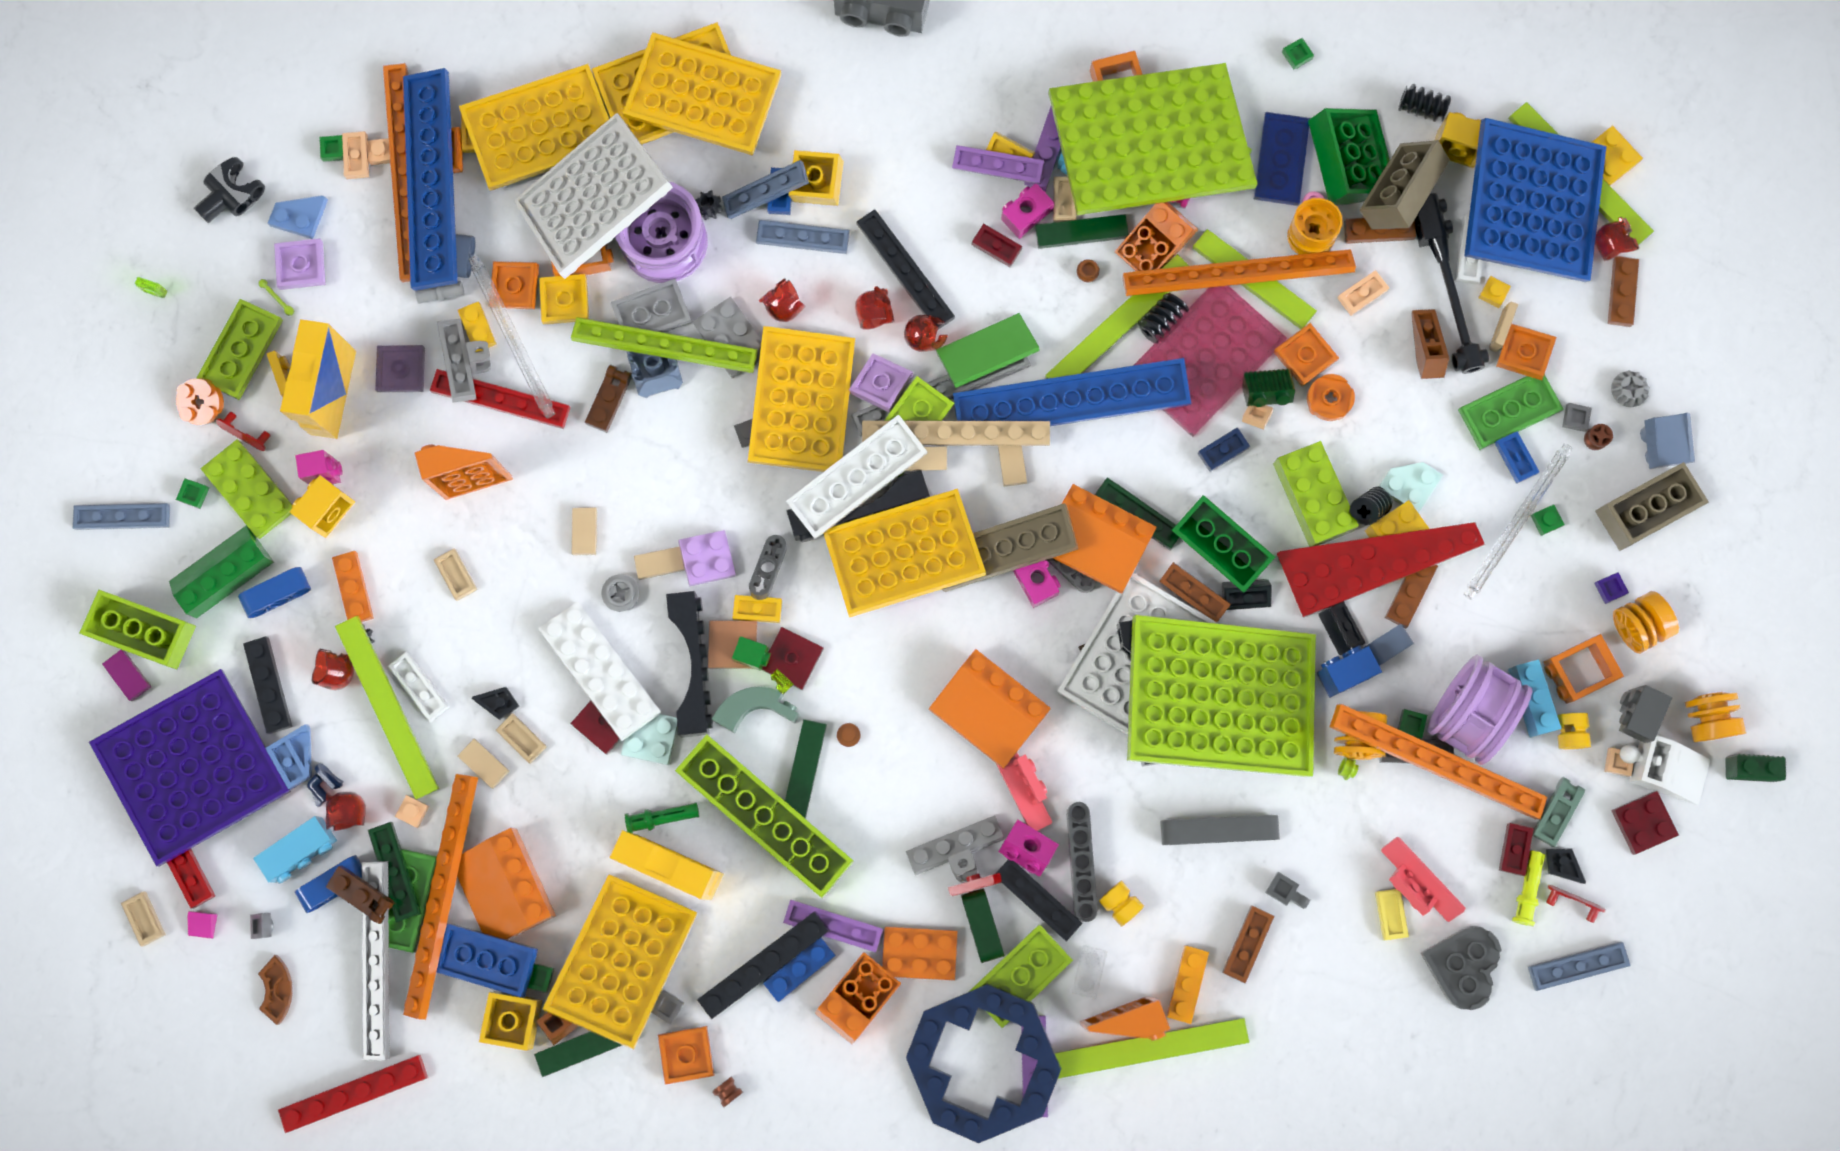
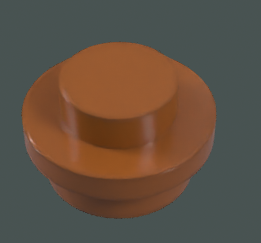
(1087, 271)
(848, 735)

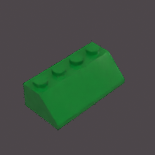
(1223, 543)
(219, 572)

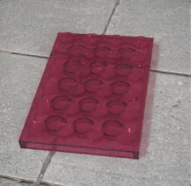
(1219, 343)

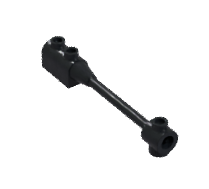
(1434, 232)

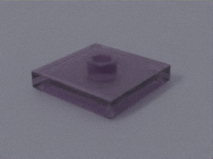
(400, 368)

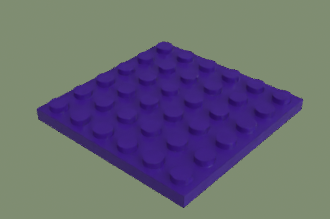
(189, 767)

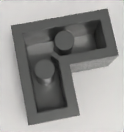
(1643, 712)

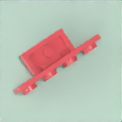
(1026, 791)
(1419, 883)

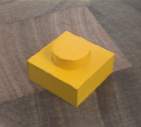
(1494, 292)

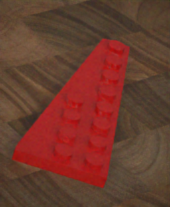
(1343, 570)

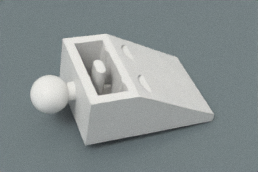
(1667, 768)

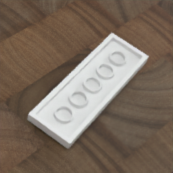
(856, 477)
(599, 671)

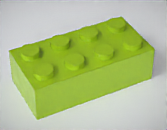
(1315, 494)
(137, 629)

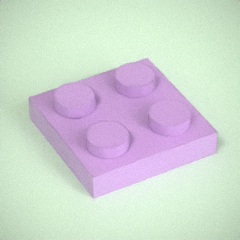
(299, 264)
(881, 382)
(707, 558)

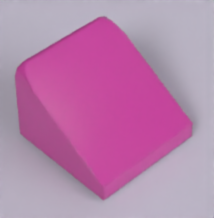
(201, 924)

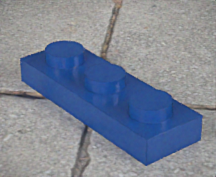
(799, 969)

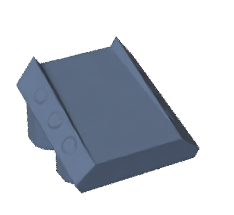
(654, 373)
(1668, 440)

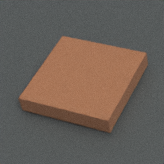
(723, 641)

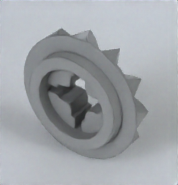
(1624, 396)
(610, 590)

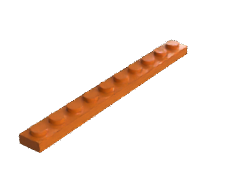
(396, 132)
(1238, 272)
(1438, 761)
(440, 897)

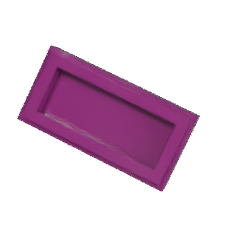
(126, 675)

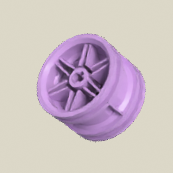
(687, 252)
(1479, 710)

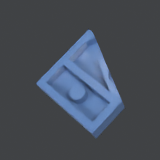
(298, 215)
(293, 756)

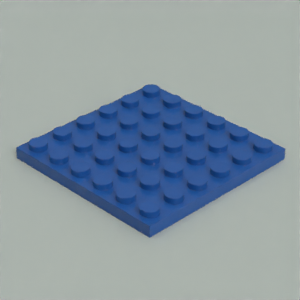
(1535, 200)

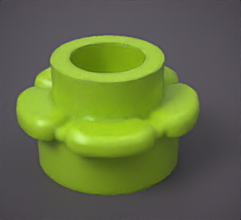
(1348, 768)

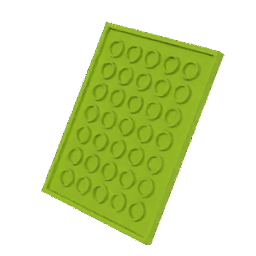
(1151, 138)
(1221, 696)

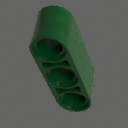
(982, 925)

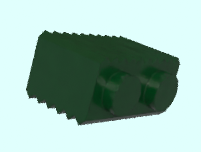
(1268, 387)
(1755, 768)

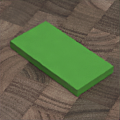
(987, 350)
(1510, 410)
(406, 934)

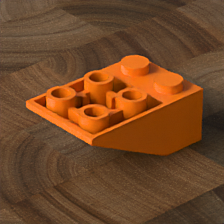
(1156, 238)
(857, 998)

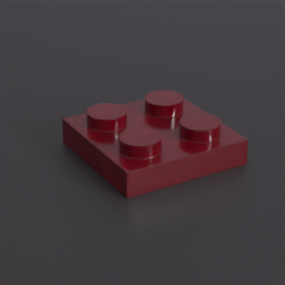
(1645, 822)

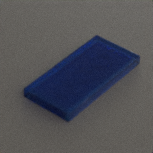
(1281, 158)

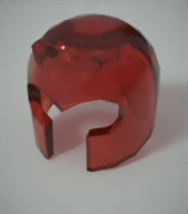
(1615, 239)
(782, 302)
(874, 309)
(921, 333)
(331, 670)
(344, 810)

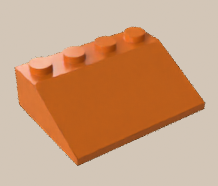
(459, 471)
(1106, 537)
(989, 708)
(503, 886)
(1135, 1019)

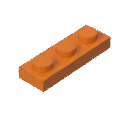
(352, 586)

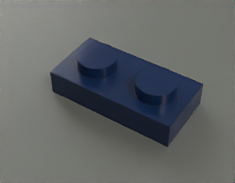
(1223, 449)

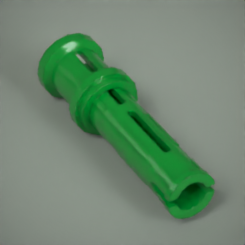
(650, 819)

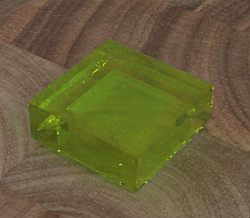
(151, 287)

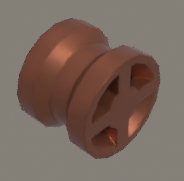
(1603, 434)
(727, 1092)

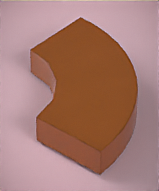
(277, 989)

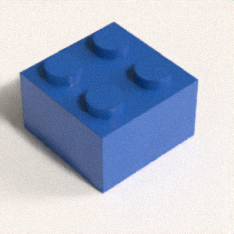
(1342, 674)

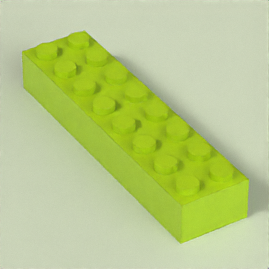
(764, 816)

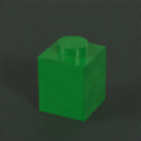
(751, 653)

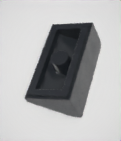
(1256, 596)
(1341, 628)

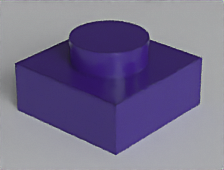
(1611, 587)

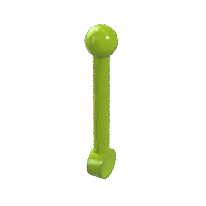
(287, 309)

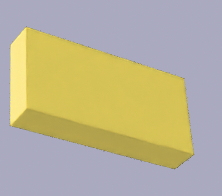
(1391, 914)

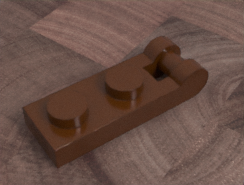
(608, 399)
(359, 894)

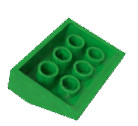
(1349, 152)

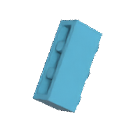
(1540, 713)
(295, 850)

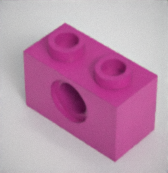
(1023, 222)
(318, 463)
(1039, 592)
(1022, 838)

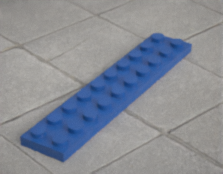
(430, 180)
(1081, 395)

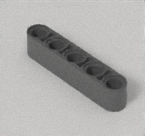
(1220, 830)
(1081, 849)

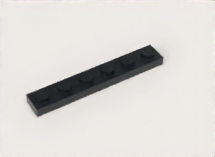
(904, 267)
(763, 965)

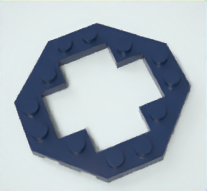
(934, 1083)

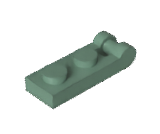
(1558, 812)

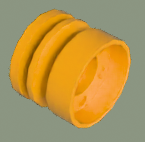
(1314, 226)
(1646, 622)
(1715, 717)
(1356, 749)

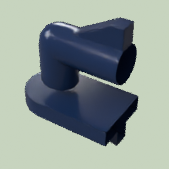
(322, 774)

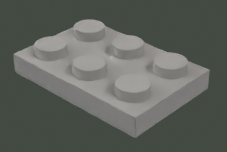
(653, 309)
(729, 326)

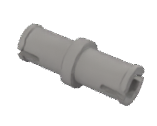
(439, 292)

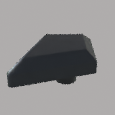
(497, 702)
(1564, 865)

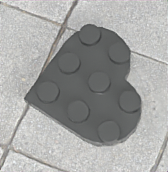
(1464, 966)

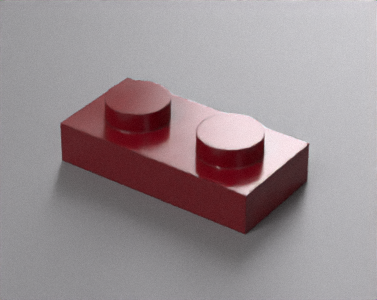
(996, 245)
(1516, 849)

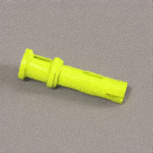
(1527, 900)

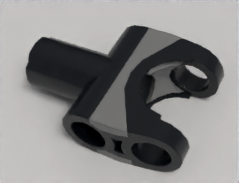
(226, 193)

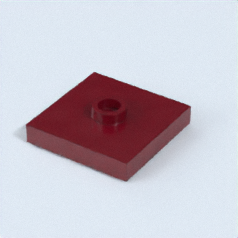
(793, 657)
(595, 728)

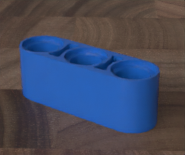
(274, 592)
(315, 894)

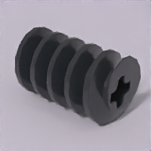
(1424, 102)
(1161, 316)
(1371, 506)

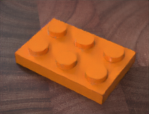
(920, 953)

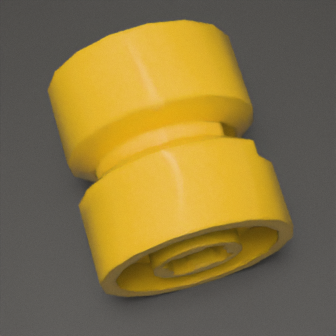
(1574, 740)
(1121, 904)

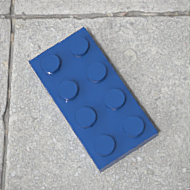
(486, 960)

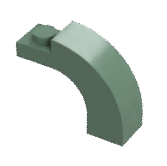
(749, 699)

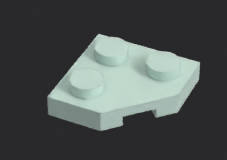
(1411, 483)
(653, 740)

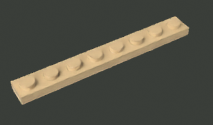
(972, 432)

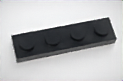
(267, 685)
(1038, 900)

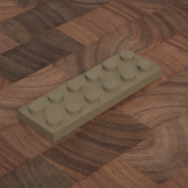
(1024, 542)

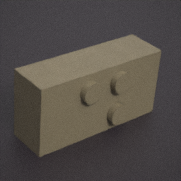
(1404, 185)
(1651, 506)

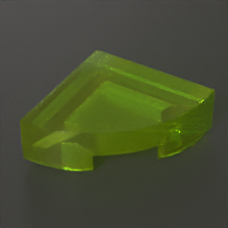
(784, 683)

